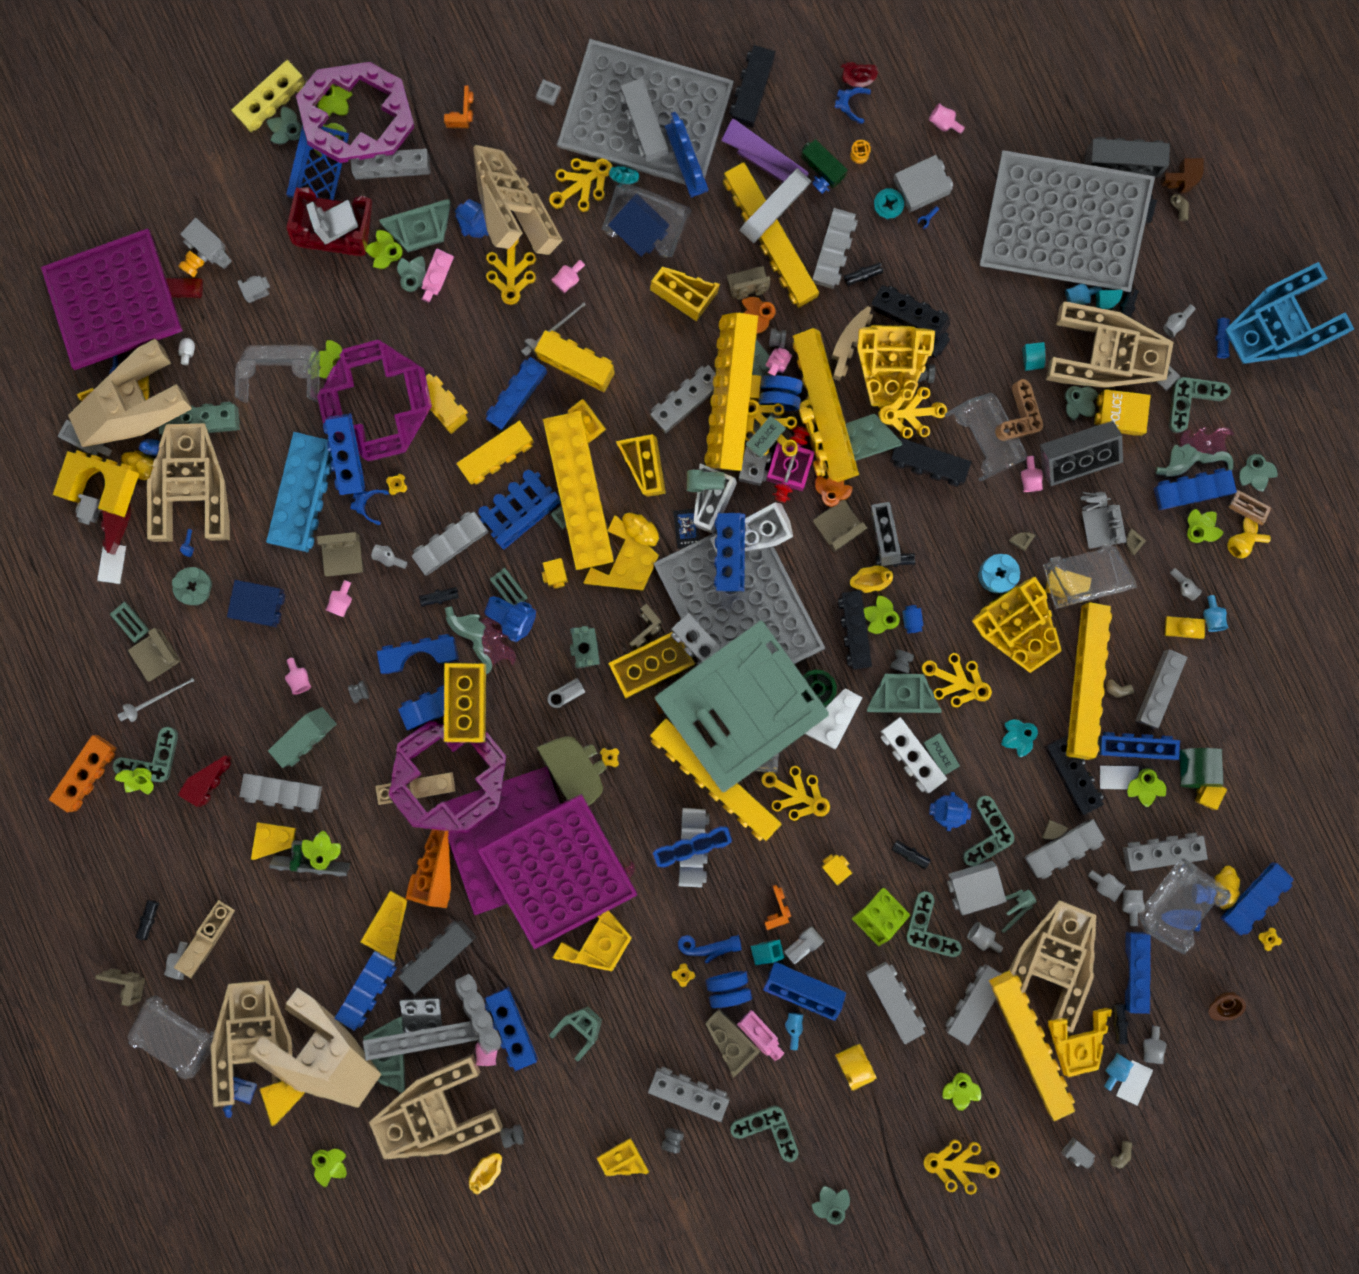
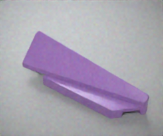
(760, 152)

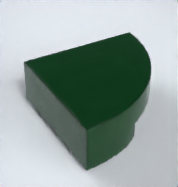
(295, 863)

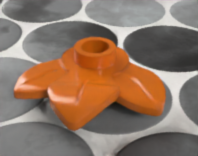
(755, 307)
(829, 487)

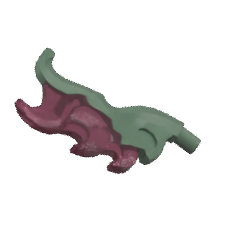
(1198, 448)
(485, 638)

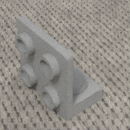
(334, 222)

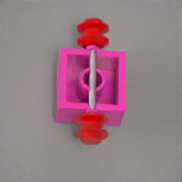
(790, 471)

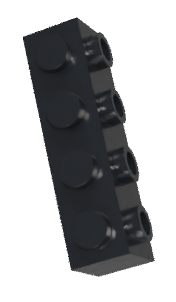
(753, 86)
(909, 312)
(930, 462)
(856, 630)
(1074, 777)

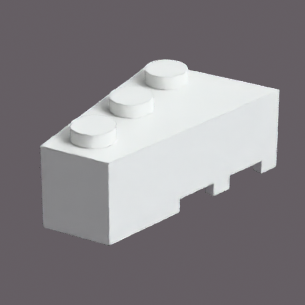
(712, 502)
(840, 714)

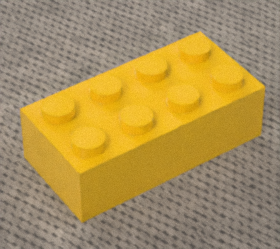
(574, 360)
(650, 665)
(465, 703)

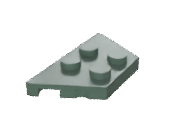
(419, 226)
(870, 437)
(904, 695)
(391, 1067)

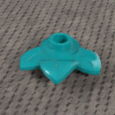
(1016, 737)

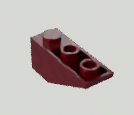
(114, 528)
(199, 786)

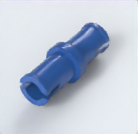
(1222, 338)

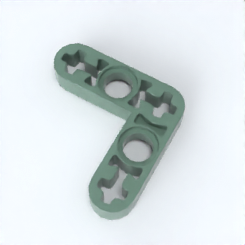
(1191, 392)
(157, 763)
(994, 838)
(922, 929)
(774, 1124)

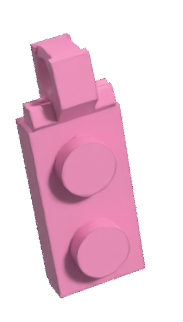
(436, 274)
(778, 361)
(760, 1035)

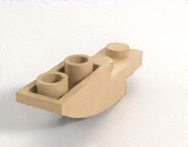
(847, 339)
(421, 787)
(205, 939)

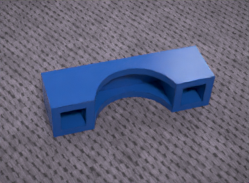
(393, 659)
(1138, 989)

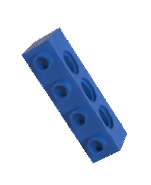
(344, 424)
(736, 561)
(505, 999)

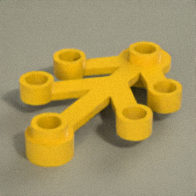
(583, 182)
(511, 273)
(911, 412)
(756, 414)
(815, 437)
(959, 681)
(798, 795)
(958, 1165)

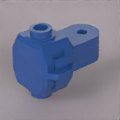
(471, 219)
(514, 620)
(950, 811)

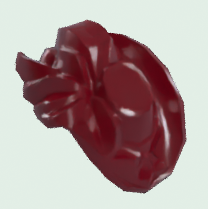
(858, 75)

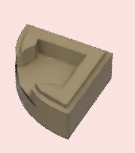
(1022, 540)
(1134, 541)
(1054, 830)

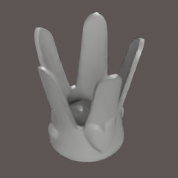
(1099, 498)

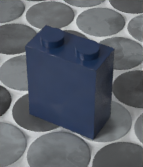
(639, 225)
(256, 603)

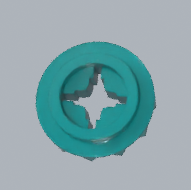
(624, 175)
(893, 196)

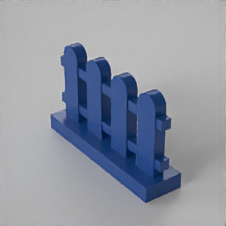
(685, 156)
(519, 524)

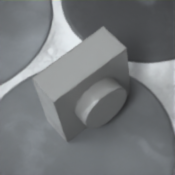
(548, 92)

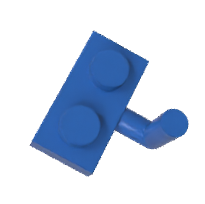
(243, 1092)

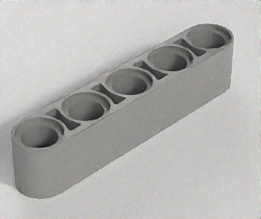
(775, 205)

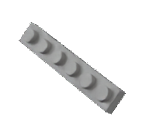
(419, 1040)

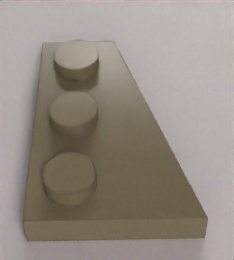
(733, 1043)

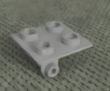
(1104, 526)

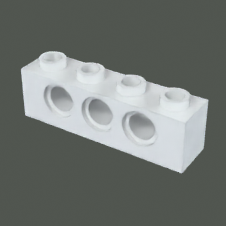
(935, 776)

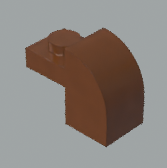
(1190, 174)

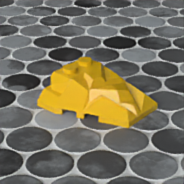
(893, 360)
(1021, 625)

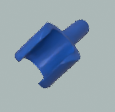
(928, 217)
(185, 548)

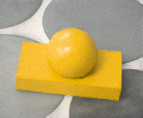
(1184, 627)

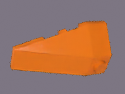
(432, 880)

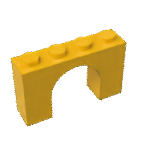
(118, 481)

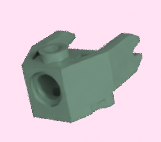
(588, 636)
(578, 1020)

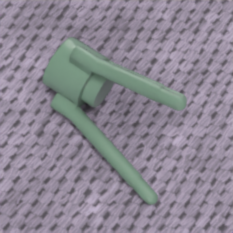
(1024, 900)

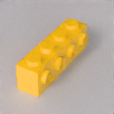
(495, 452)

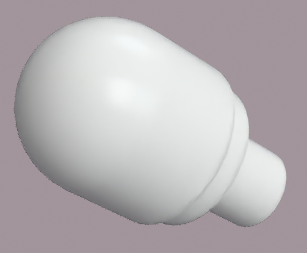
(186, 350)

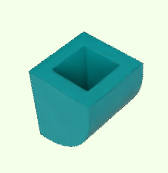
(1108, 298)
(1034, 356)
(767, 952)

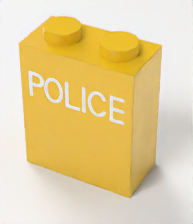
(1126, 410)

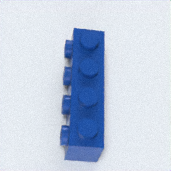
(516, 395)
(1138, 747)
(804, 991)

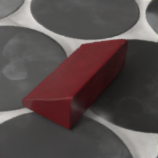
(185, 287)

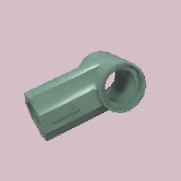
(699, 480)

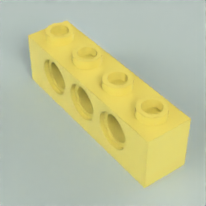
(269, 86)

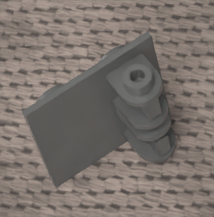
(421, 1013)

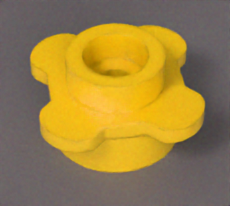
(396, 479)
(613, 753)
(1263, 937)
(689, 975)

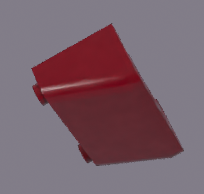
(304, 236)

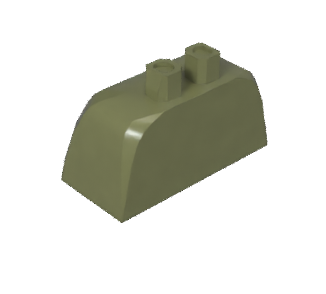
(572, 768)

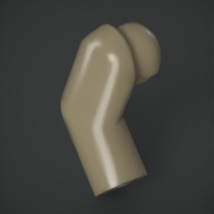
(1181, 205)
(1118, 691)
(1124, 1157)

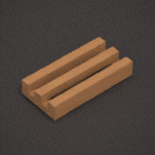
(1247, 509)

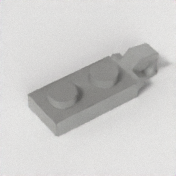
(68, 434)

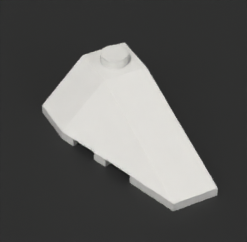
(764, 529)

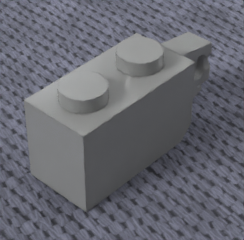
(207, 243)

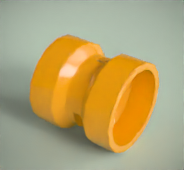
(860, 155)
(191, 264)

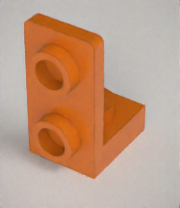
(459, 120)
(775, 920)

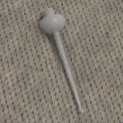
(531, 343)
(131, 712)

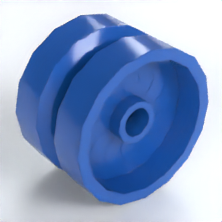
(780, 390)
(729, 989)

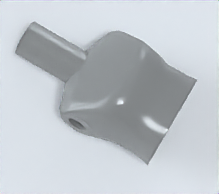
(1178, 321)
(386, 556)
(1187, 586)
(1107, 885)
(1133, 904)
(983, 938)
(172, 960)
(1154, 1047)

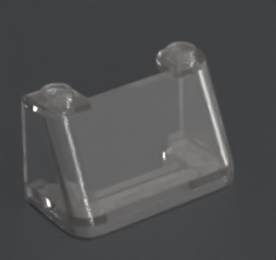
(672, 212)
(1088, 576)
(1181, 905)
(170, 1038)

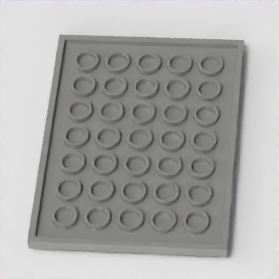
(598, 120)
(1066, 221)
(728, 614)

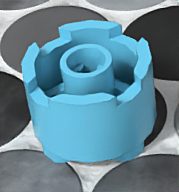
(994, 583)

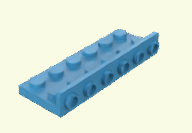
(300, 493)

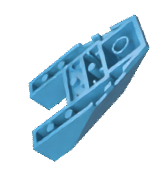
(1276, 325)

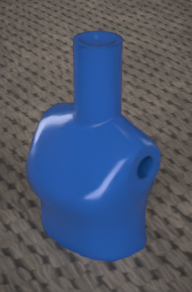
(149, 447)

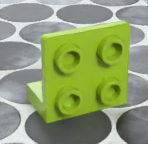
(881, 917)

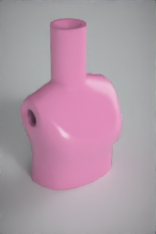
(945, 119)
(567, 276)
(1031, 476)
(340, 600)
(297, 678)
(483, 1059)

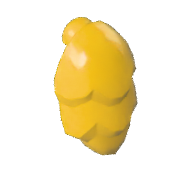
(140, 462)
(640, 529)
(871, 579)
(1230, 880)
(485, 1173)

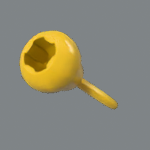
(1242, 544)

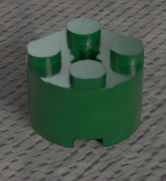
(827, 685)

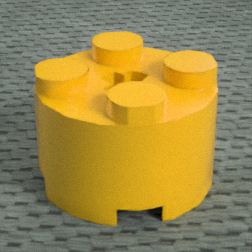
(856, 1066)

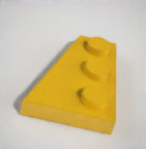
(386, 926)

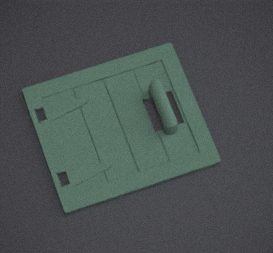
(753, 696)

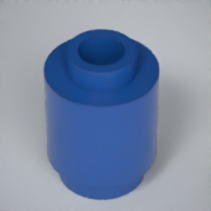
(912, 619)

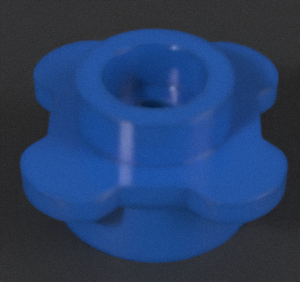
(821, 184)

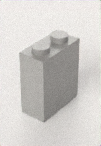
(923, 183)
(976, 888)

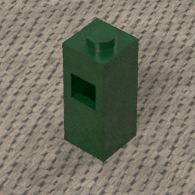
(823, 163)

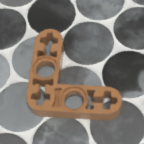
(1025, 421)

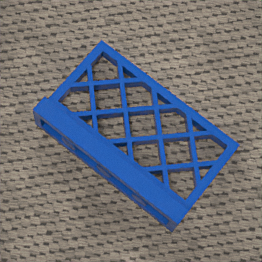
(300, 165)

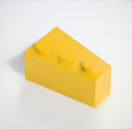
(684, 292)
(443, 406)
(645, 463)

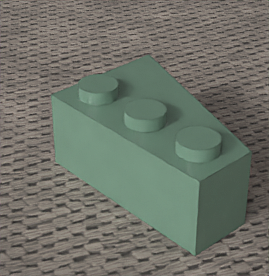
(302, 737)

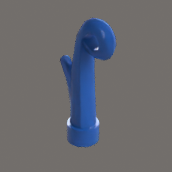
(713, 950)

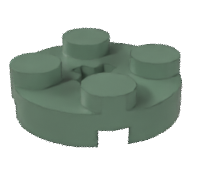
(181, 583)

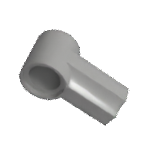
(567, 692)
(807, 942)

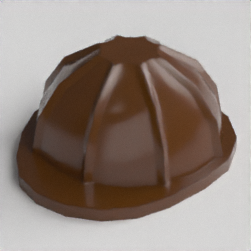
(1227, 1007)

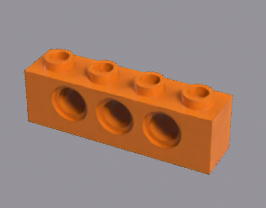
(62, 796)

